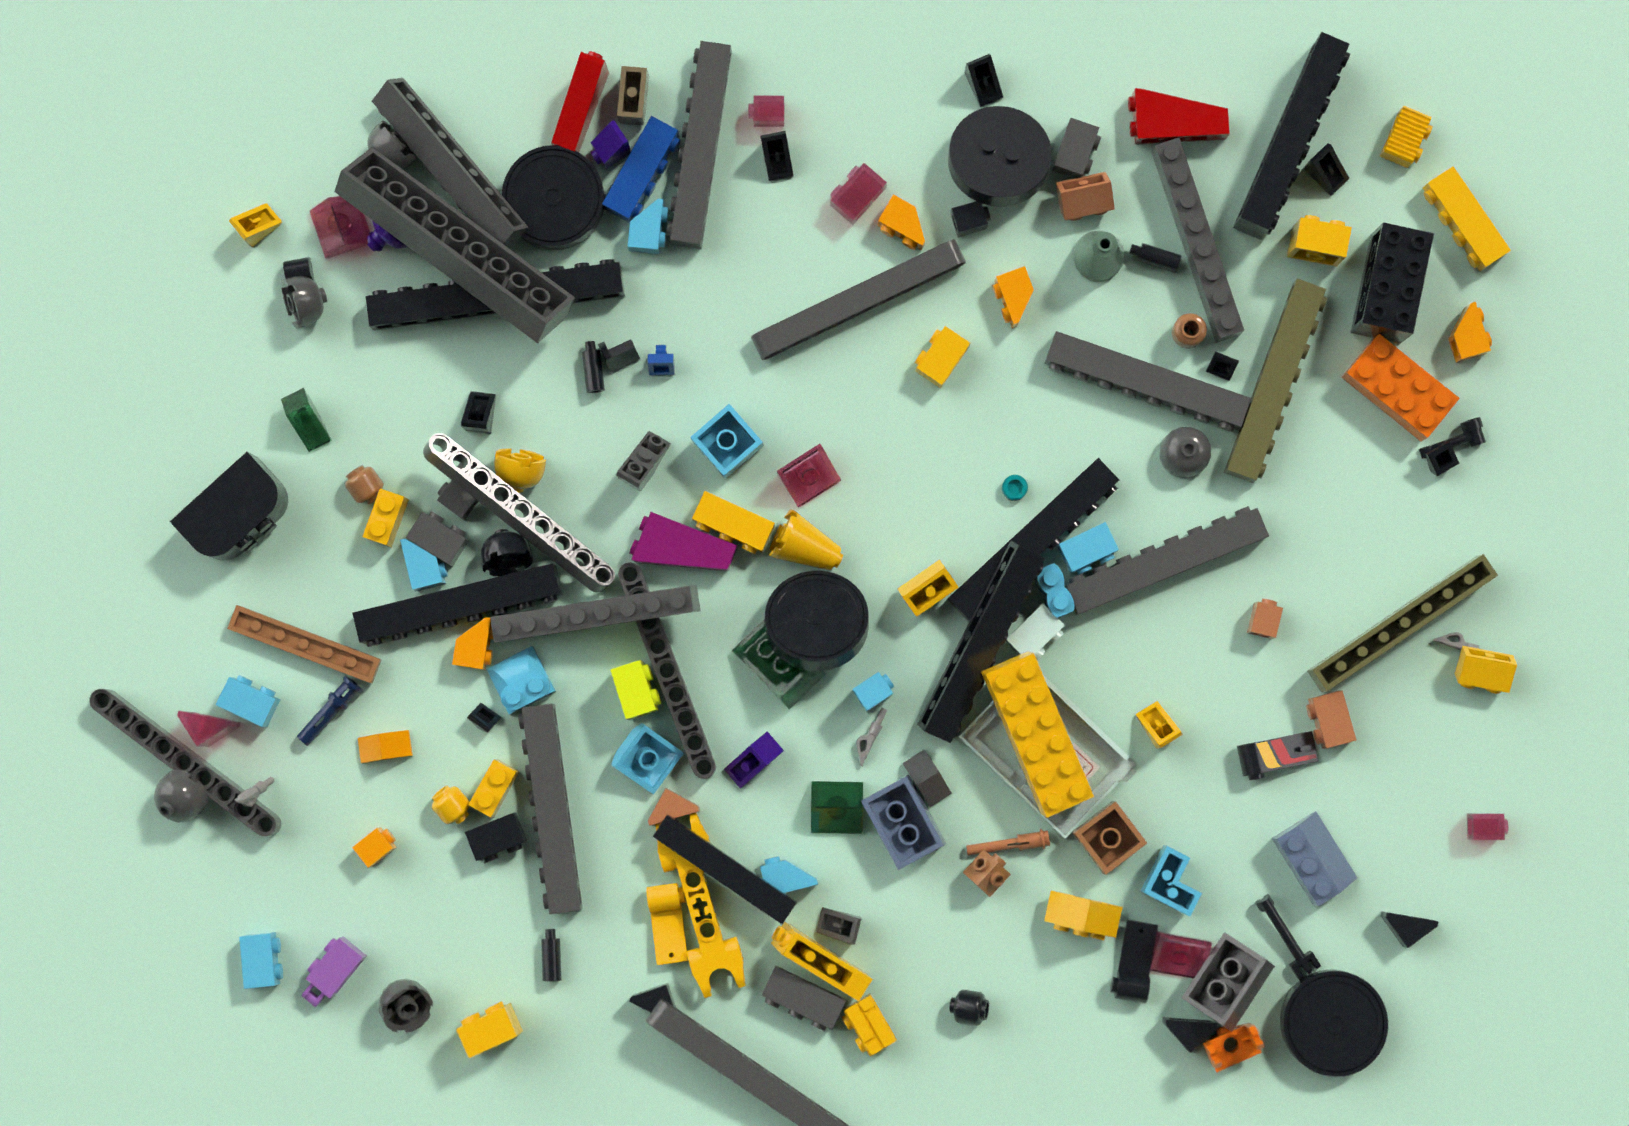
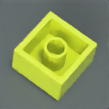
(635, 689)

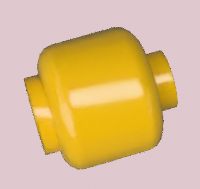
(450, 805)

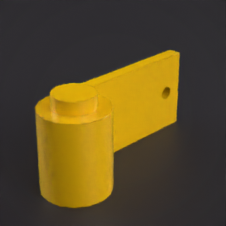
(667, 922)

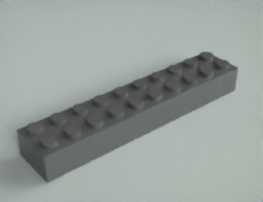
(454, 244)

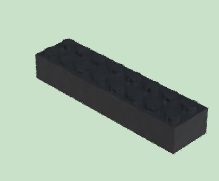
(1291, 136)

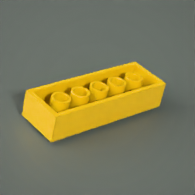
(1037, 734)

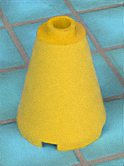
(804, 544)

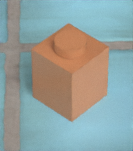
(1265, 619)

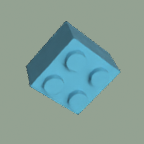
(727, 441)

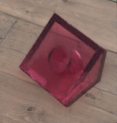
(339, 226)
(808, 475)
(206, 729)
(1179, 954)

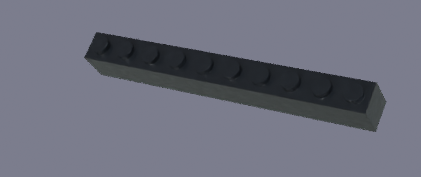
(452, 301)

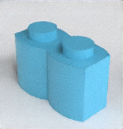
(1057, 597)

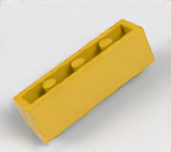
(1466, 219)

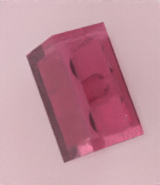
(857, 193)

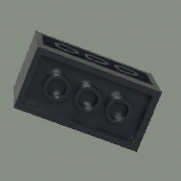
(1392, 282)

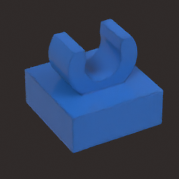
(661, 362)

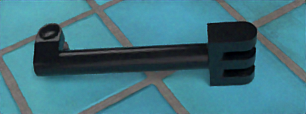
(1301, 959)

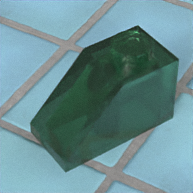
(305, 419)

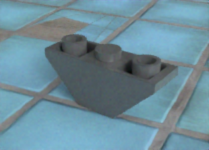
(643, 461)

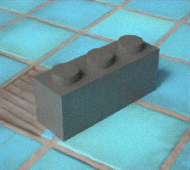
(803, 998)

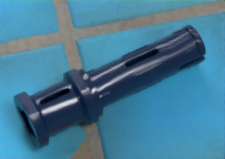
(330, 709)

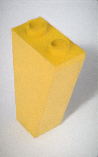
(820, 961)

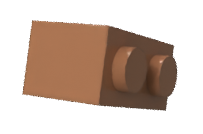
(1085, 196)
(1331, 719)

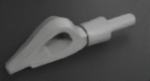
(1458, 645)
(874, 730)
(250, 795)

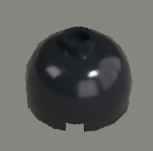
(505, 552)

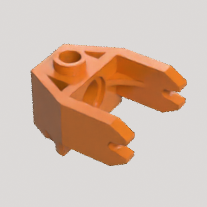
(1247, 1045)

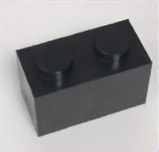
(496, 837)

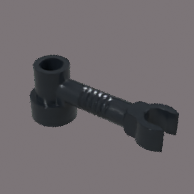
(1471, 433)

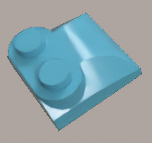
(521, 680)
(646, 757)

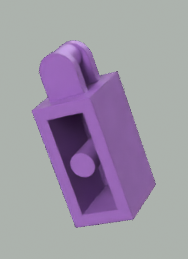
(332, 970)

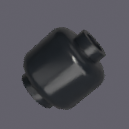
(969, 1007)

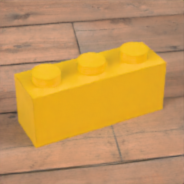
(733, 523)

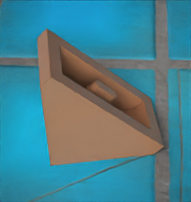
(672, 804)

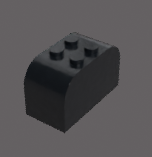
(234, 510)

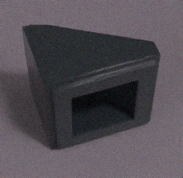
(1441, 459)

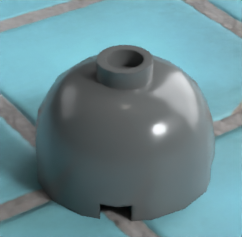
(391, 145)
(303, 300)
(1185, 452)
(179, 796)
(405, 1005)

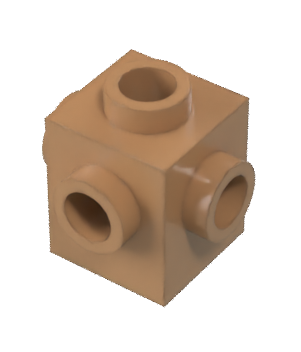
(987, 872)

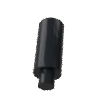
(1156, 256)
(593, 368)
(551, 956)

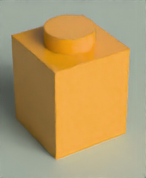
(375, 846)

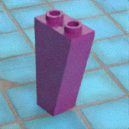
(679, 545)

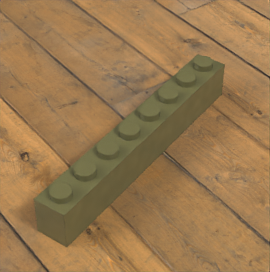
(1275, 380)
(1402, 623)

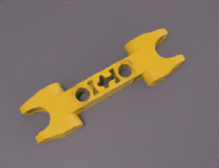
(712, 951)

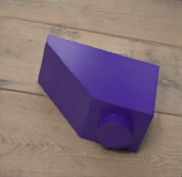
(610, 146)
(753, 759)

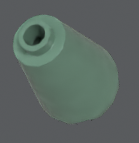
(1098, 255)

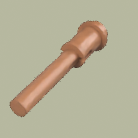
(1023, 842)

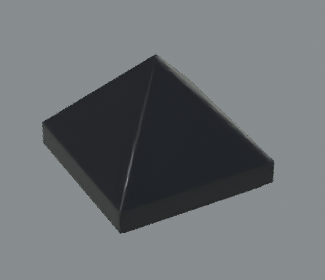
(1222, 366)
(483, 718)

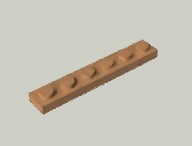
(304, 644)

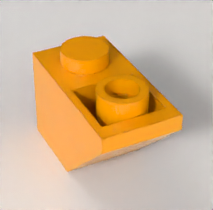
(902, 221)
(1015, 292)
(1469, 336)
(473, 646)

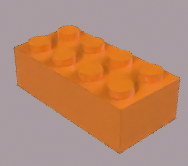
(1400, 387)

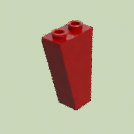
(581, 101)
(1169, 117)

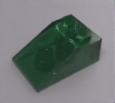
(783, 680)

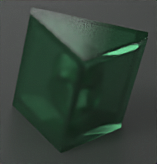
(836, 807)

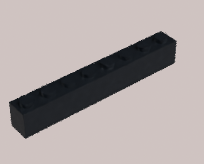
(1043, 529)
(456, 604)
(981, 642)

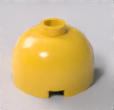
(519, 469)

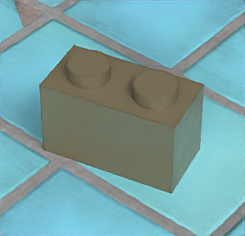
(632, 95)

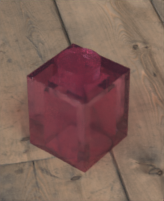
(767, 111)
(1486, 826)

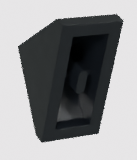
(983, 80)
(776, 155)
(1327, 170)
(479, 412)
(1408, 928)
(649, 998)
(1190, 1031)

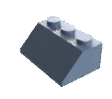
(903, 822)
(1315, 859)

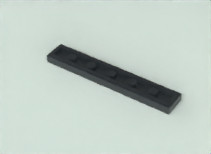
(724, 869)

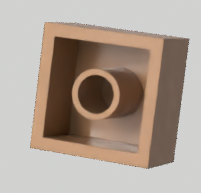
(1109, 837)

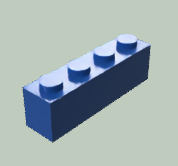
(641, 169)

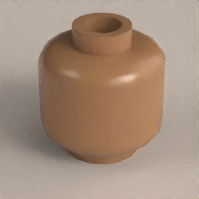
(1192, 323)
(363, 484)

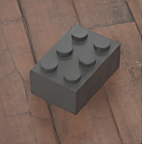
(1228, 981)

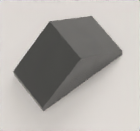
(927, 778)
(839, 925)

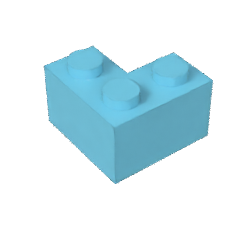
(1164, 882)

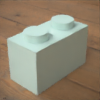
(1036, 632)

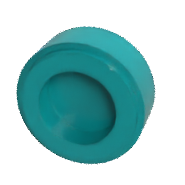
(1014, 487)

